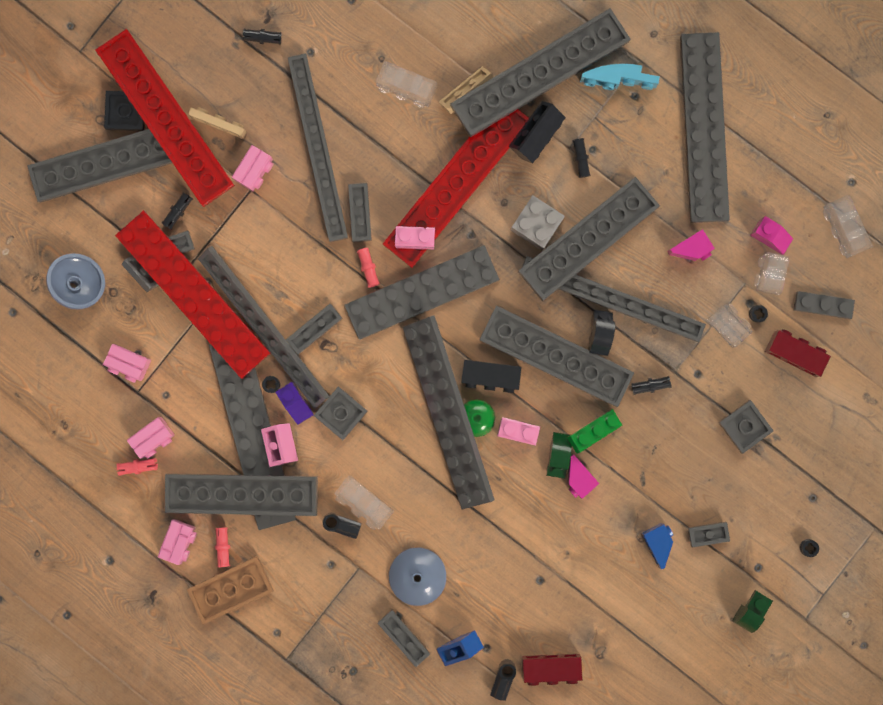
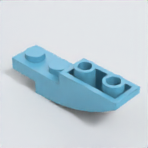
(611, 76)

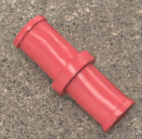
(368, 267)
(137, 466)
(222, 547)

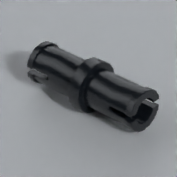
(262, 36)
(581, 158)
(177, 211)
(651, 385)

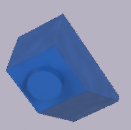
(659, 543)
(460, 648)

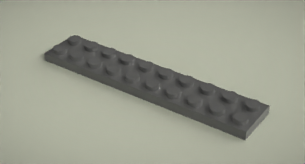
(540, 72)
(704, 127)
(448, 413)
(247, 417)

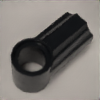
(344, 525)
(503, 681)

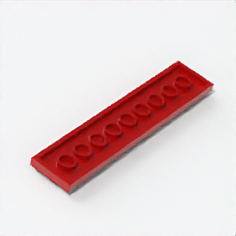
(164, 118)
(458, 182)
(192, 294)

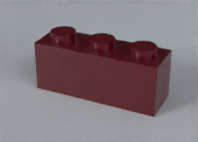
(798, 353)
(552, 669)

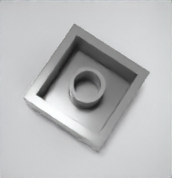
(537, 223)

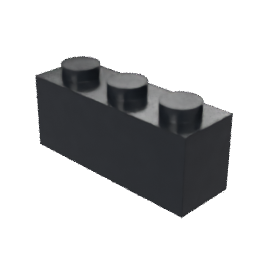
(537, 131)
(491, 376)

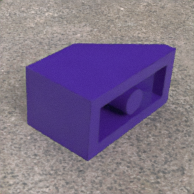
(294, 403)

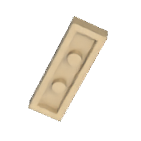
(475, 80)
(218, 122)

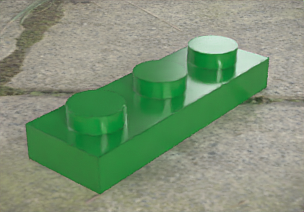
(594, 431)

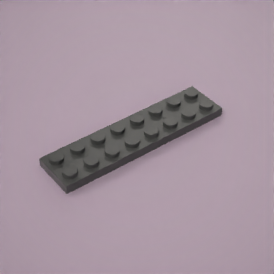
(96, 165)
(588, 239)
(421, 292)
(556, 356)
(241, 494)

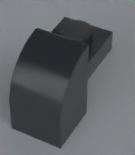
(602, 332)

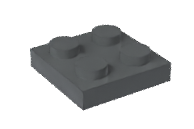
(340, 413)
(746, 426)

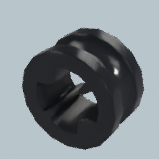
(753, 316)
(271, 390)
(805, 543)

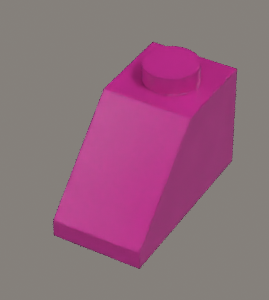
(772, 235)
(694, 247)
(580, 479)

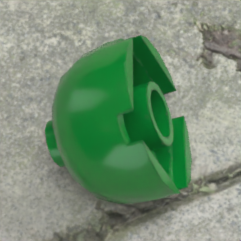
(480, 416)

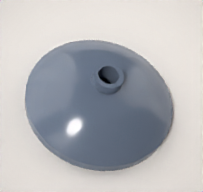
(83, 273)
(417, 562)

